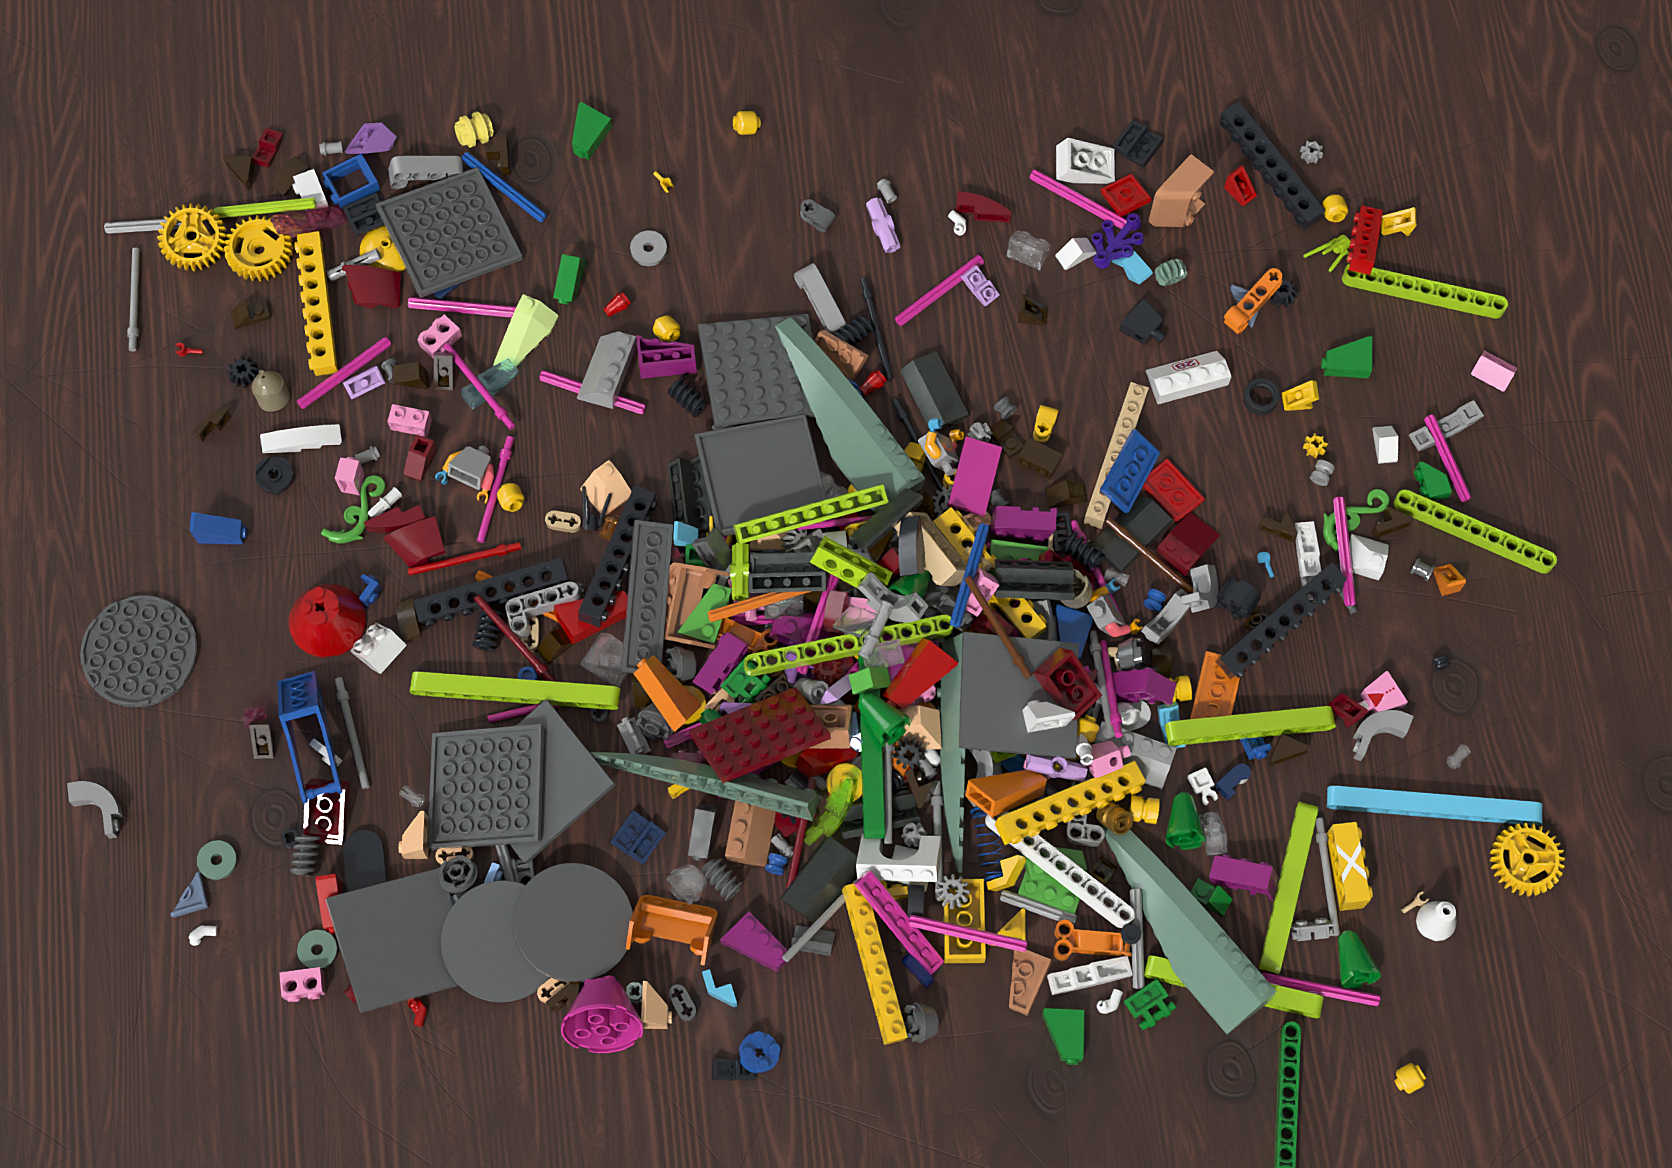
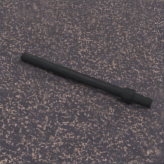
(868, 298)
(904, 416)

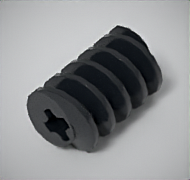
(854, 330)
(687, 397)
(1083, 552)
(485, 633)

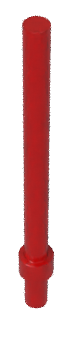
(501, 550)

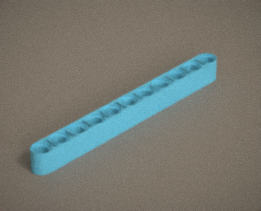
(1434, 805)

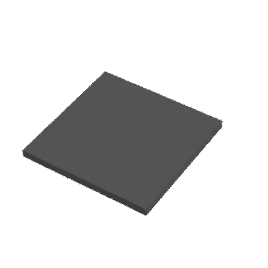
(759, 470)
(997, 693)
(570, 779)
(393, 939)

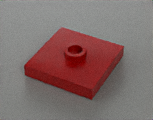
(1125, 195)

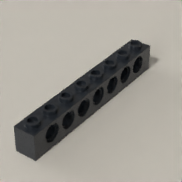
(1271, 156)
(425, 605)
(588, 610)
(1228, 661)

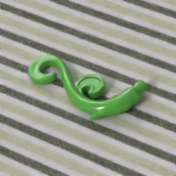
(352, 511)
(1352, 512)

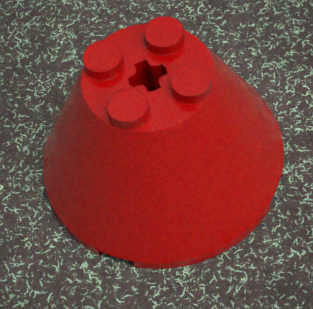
(327, 620)

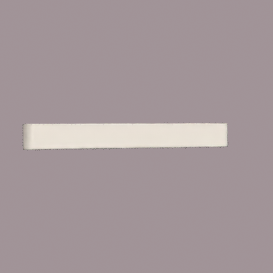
(1064, 876)

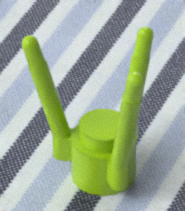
(1338, 245)

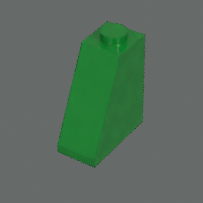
(589, 130)
(569, 278)
(1349, 360)
(1067, 1033)

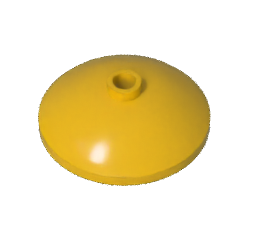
(389, 254)

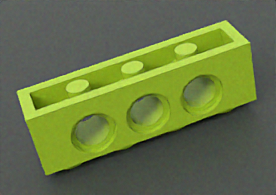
(847, 563)

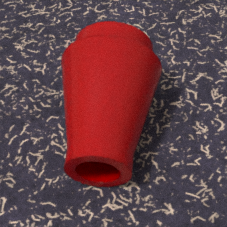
(617, 304)
(873, 382)

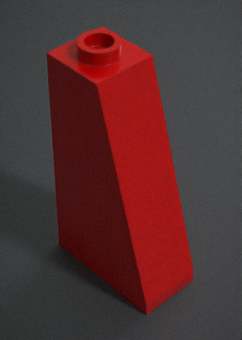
(577, 630)
(918, 674)

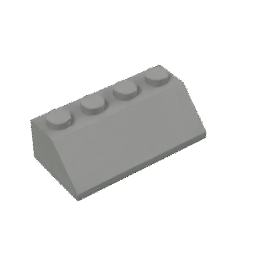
(608, 369)
(1150, 755)

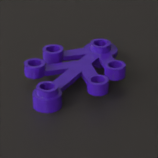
(1104, 257)

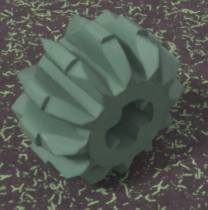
(1170, 272)

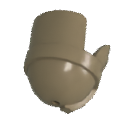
(270, 390)
(1082, 591)

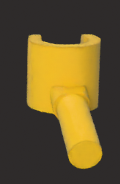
(665, 182)

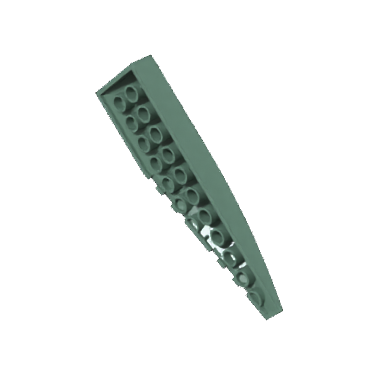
(848, 424)
(950, 755)
(701, 777)
(1191, 939)

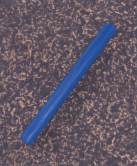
(504, 187)
(971, 569)

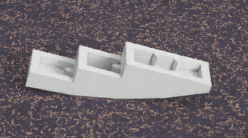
(300, 438)
(1307, 552)
(1090, 975)

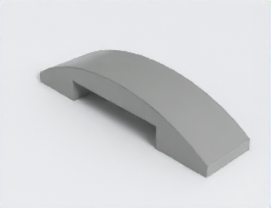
(1449, 425)

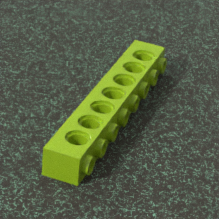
(810, 513)

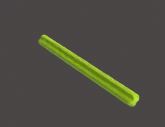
(267, 207)

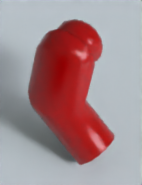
(419, 1009)

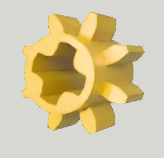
(1311, 448)

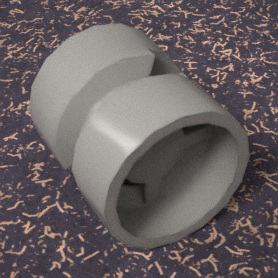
(811, 690)

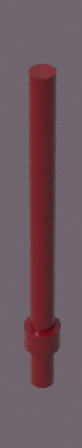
(541, 668)
(799, 842)

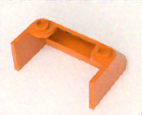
(673, 921)

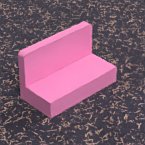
(1494, 371)

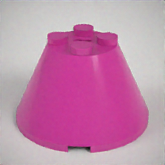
(602, 1018)

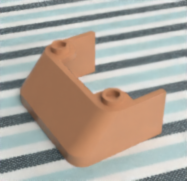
(1179, 195)
(683, 595)

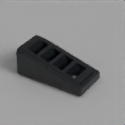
(1062, 515)

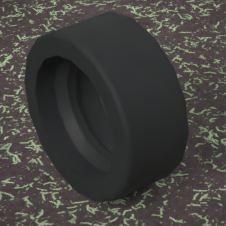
(1261, 383)
(915, 900)

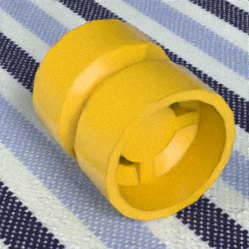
(1183, 689)
(1144, 809)

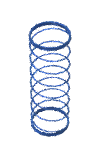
(992, 876)

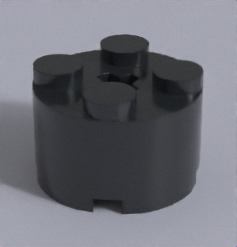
(1238, 598)

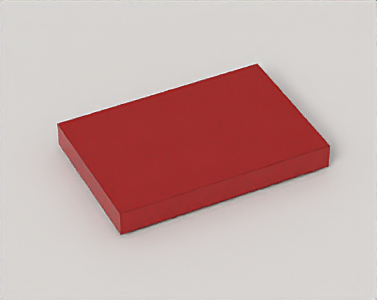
(1172, 491)

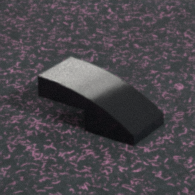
(730, 1070)

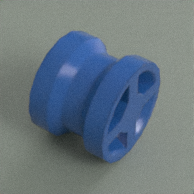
(1154, 600)
(776, 864)

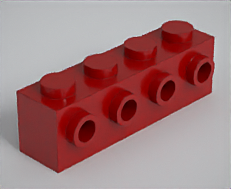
(1365, 239)

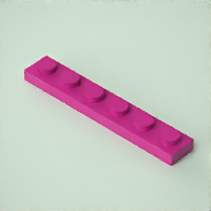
(898, 922)

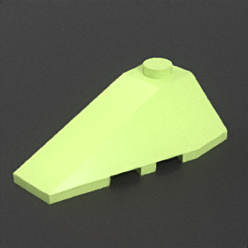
(526, 329)

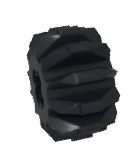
(1285, 294)
(243, 371)
(915, 748)

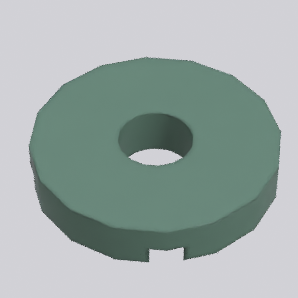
(213, 849)
(309, 941)

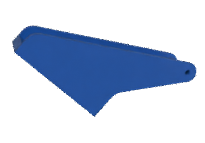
(298, 698)

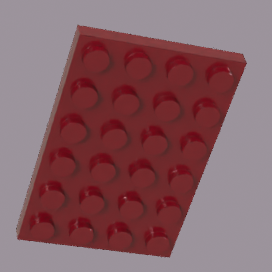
(759, 734)

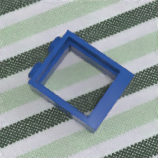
(344, 169)

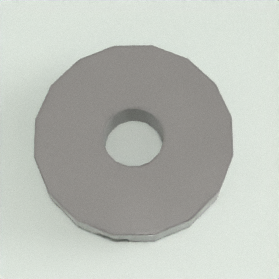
(648, 238)

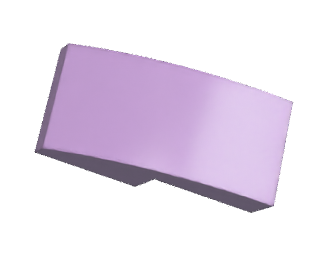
(979, 286)

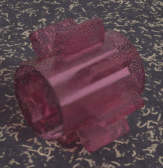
(253, 714)

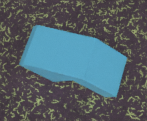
(1134, 267)
(684, 534)
(1167, 714)
(722, 993)

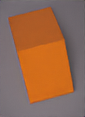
(1448, 579)

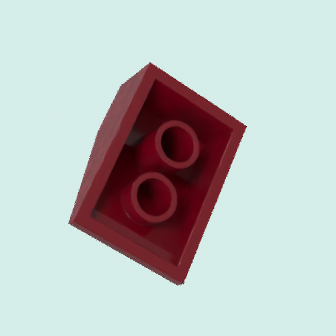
(1187, 544)
(1067, 682)
(326, 813)

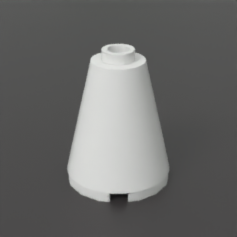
(1436, 920)

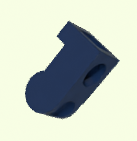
(1232, 779)

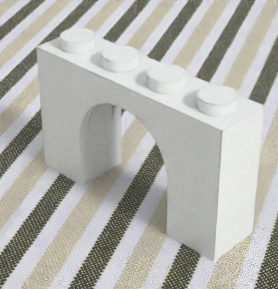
(920, 867)

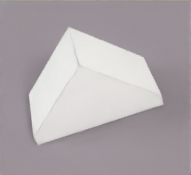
(1075, 252)
(1386, 444)

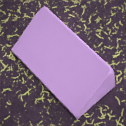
(363, 382)
(837, 690)

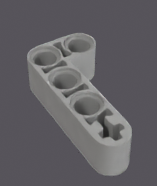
(422, 168)
(820, 297)
(543, 606)
(1084, 829)

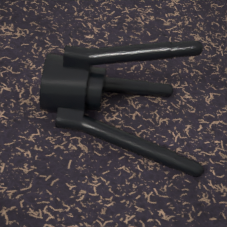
(591, 522)

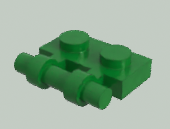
(738, 680)
(1146, 999)

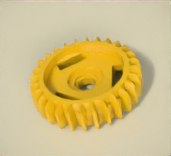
(254, 237)
(204, 243)
(1520, 871)

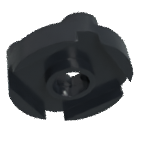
(276, 485)

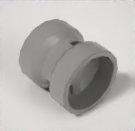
(1322, 472)

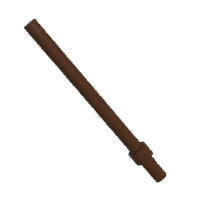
(1122, 532)
(1018, 659)

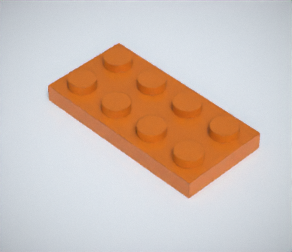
(1214, 691)

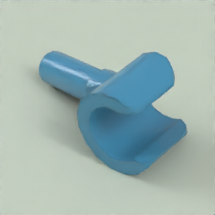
(1264, 557)

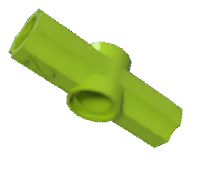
(739, 571)

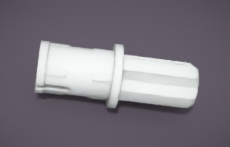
(385, 503)
(1084, 750)

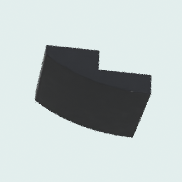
(1138, 144)
(364, 215)

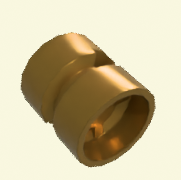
(1115, 818)

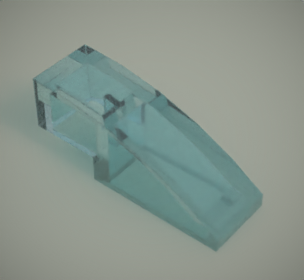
(492, 379)

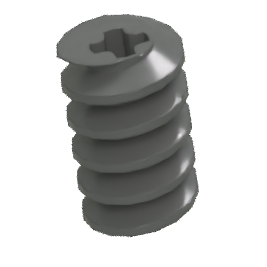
(304, 855)
(721, 878)

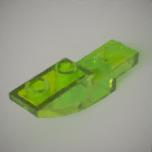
(838, 806)

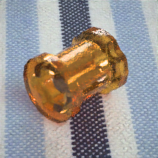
(608, 528)

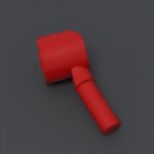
(185, 350)

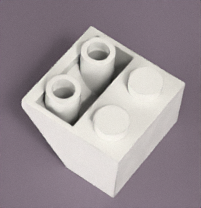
(378, 647)

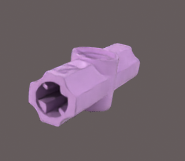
(883, 225)
(1068, 770)

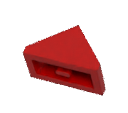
(1240, 186)

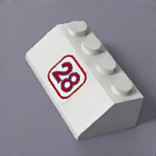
(1188, 377)

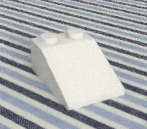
(1084, 162)

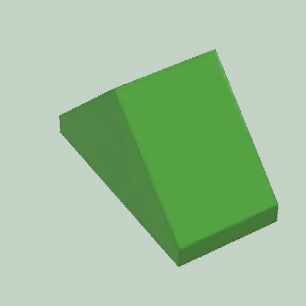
(869, 679)

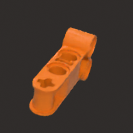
(1237, 316)
(753, 637)
(1089, 942)

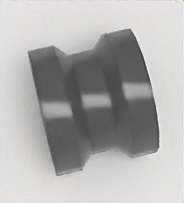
(1005, 408)

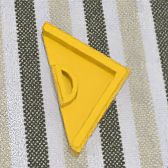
(1015, 927)

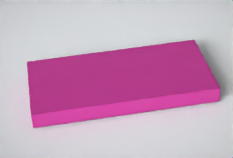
(974, 476)

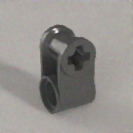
(819, 216)
(523, 871)

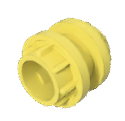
(473, 129)

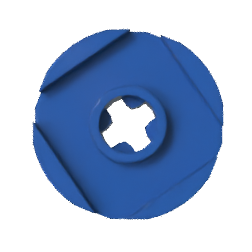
(770, 1052)

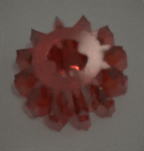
(828, 674)

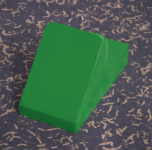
(1211, 897)

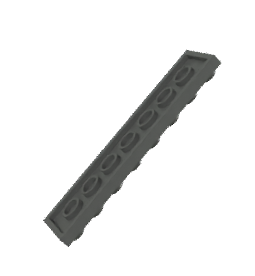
(646, 593)

